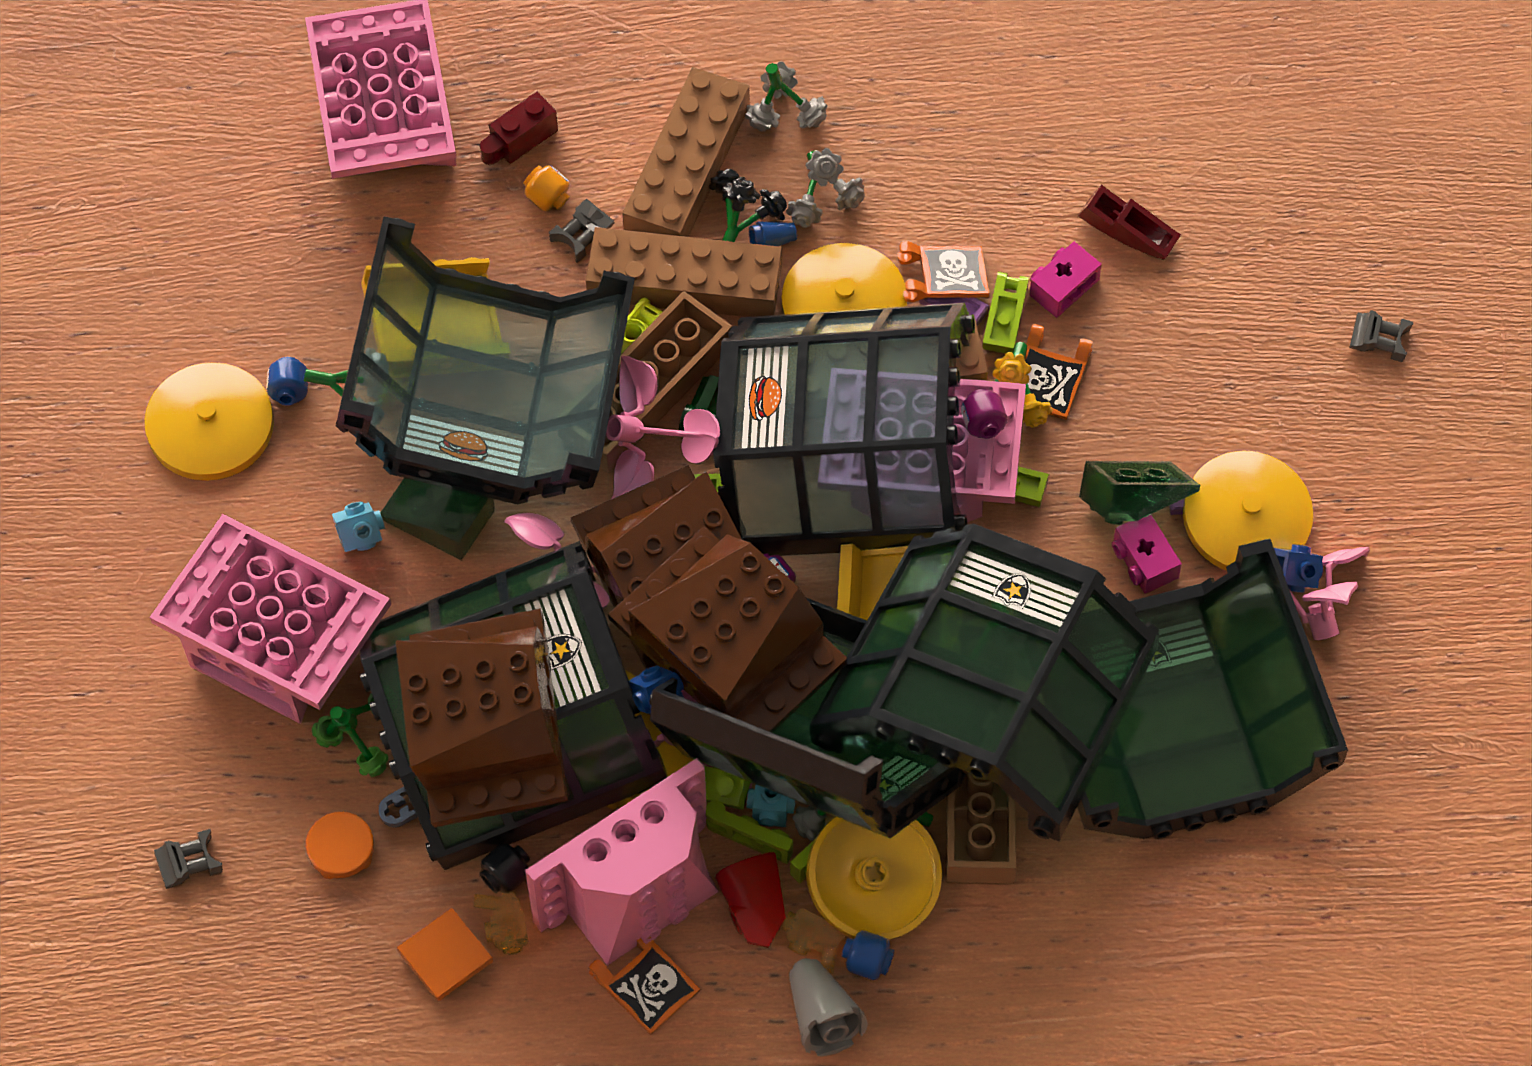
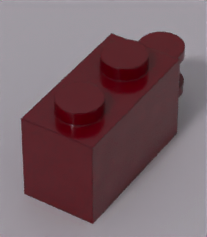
(519, 130)

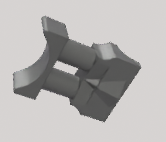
(586, 218)
(1366, 334)
(173, 864)

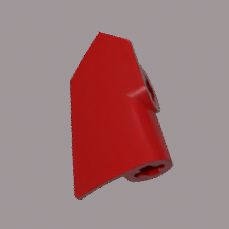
(754, 897)

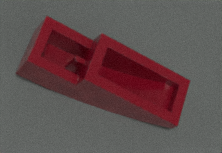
(1129, 223)

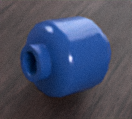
(287, 381)
(868, 955)

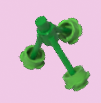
(330, 732)

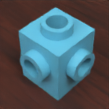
(358, 526)
(769, 807)

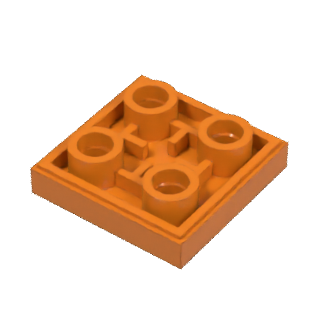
(445, 954)

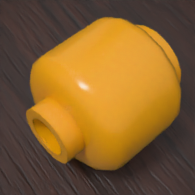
(546, 188)

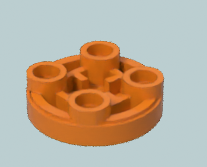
(340, 845)

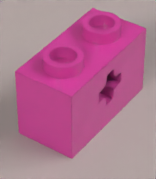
(1064, 279)
(1146, 553)

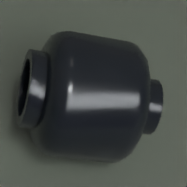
(504, 868)

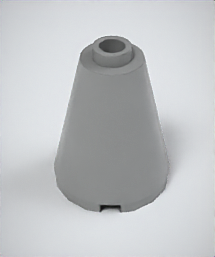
(824, 1009)

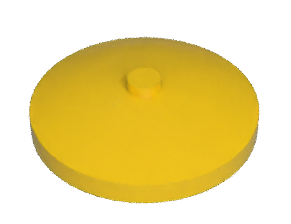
(841, 280)
(209, 421)
(1246, 501)
(872, 879)

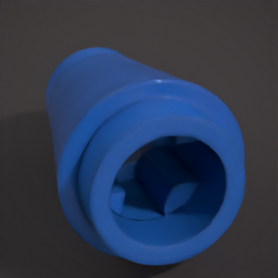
(772, 233)

